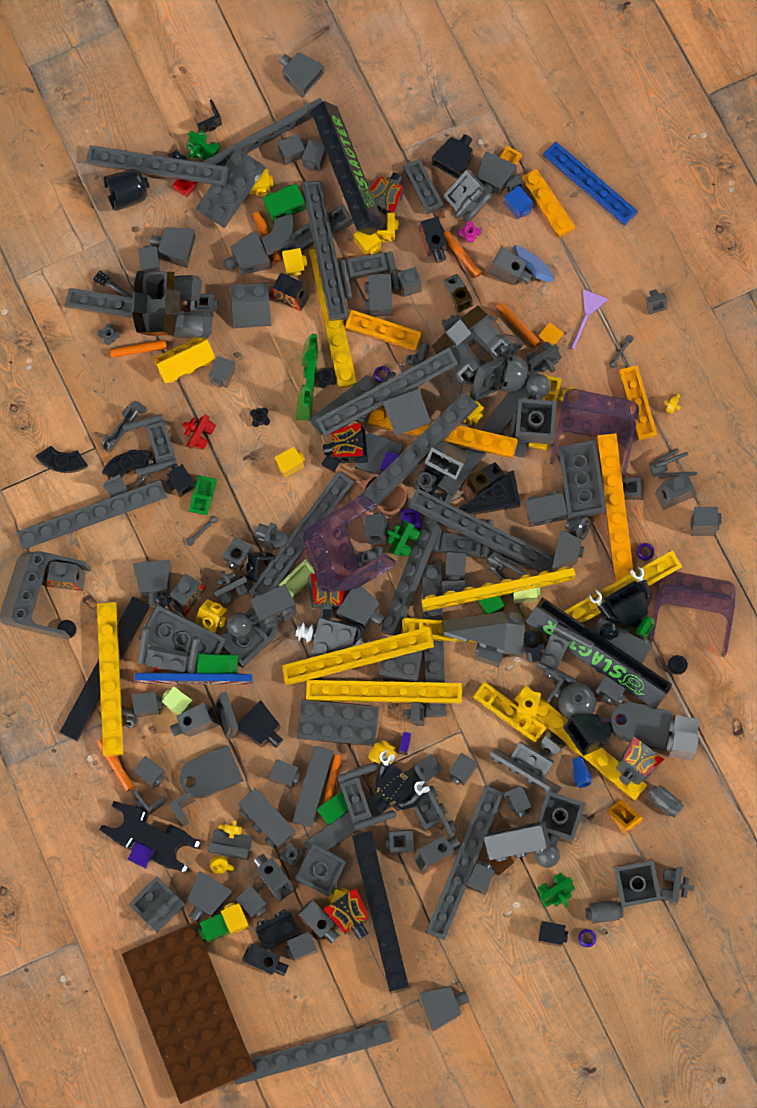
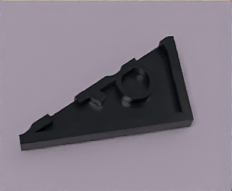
(498, 497)

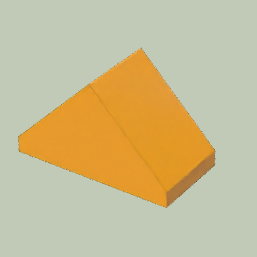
(624, 816)

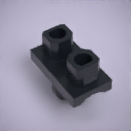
(532, 646)

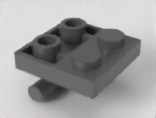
(467, 196)
(157, 904)

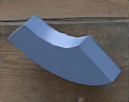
(534, 264)

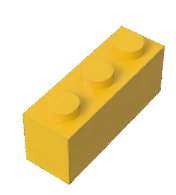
(184, 359)

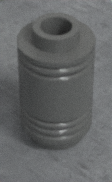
(665, 800)
(604, 911)

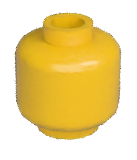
(378, 748)

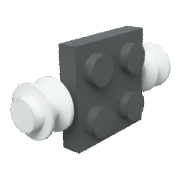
(329, 636)

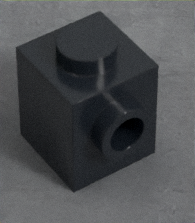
(180, 480)
(552, 934)

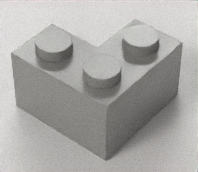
(684, 738)

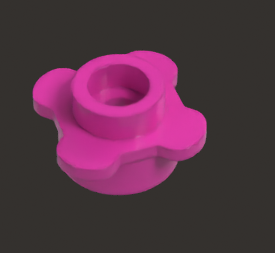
(469, 237)

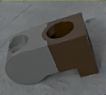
(458, 293)

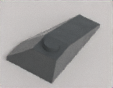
(497, 630)

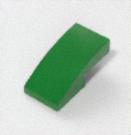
(203, 495)
(645, 627)
(217, 663)
(333, 808)

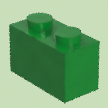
(284, 202)

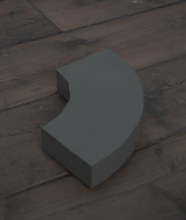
(279, 235)

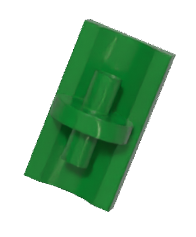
(199, 148)
(399, 537)
(558, 893)

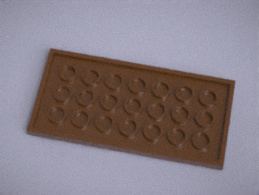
(188, 1013)

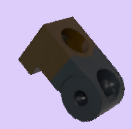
(485, 478)

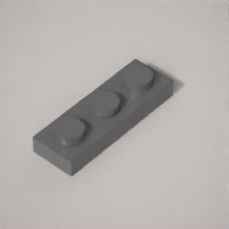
(423, 186)

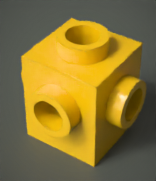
(211, 616)

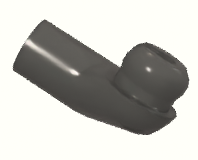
(414, 360)
(129, 717)

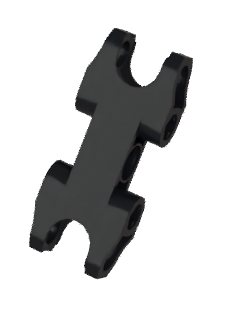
(137, 830)

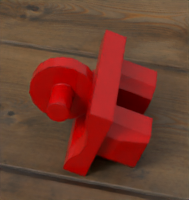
(202, 425)

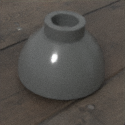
(578, 527)

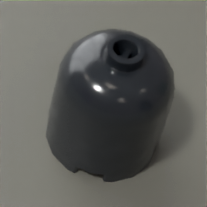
(126, 188)

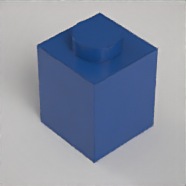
(518, 202)

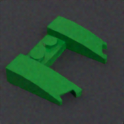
(305, 395)

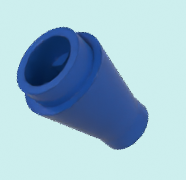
(581, 774)

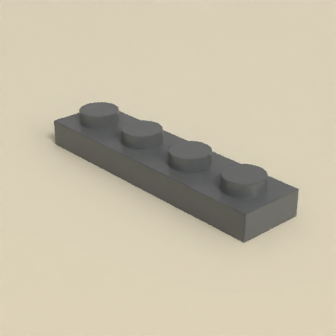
(99, 302)
(358, 389)

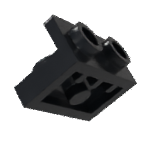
(277, 930)

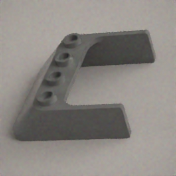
(25, 588)

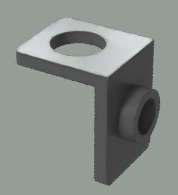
(115, 486)
(558, 680)
(152, 808)

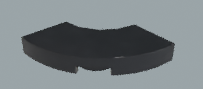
(62, 462)
(126, 462)

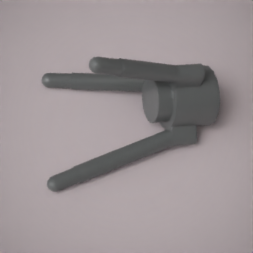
(659, 465)
(498, 561)

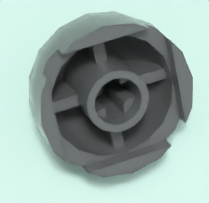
(514, 374)
(576, 699)

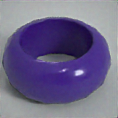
(379, 369)
(645, 557)
(587, 931)

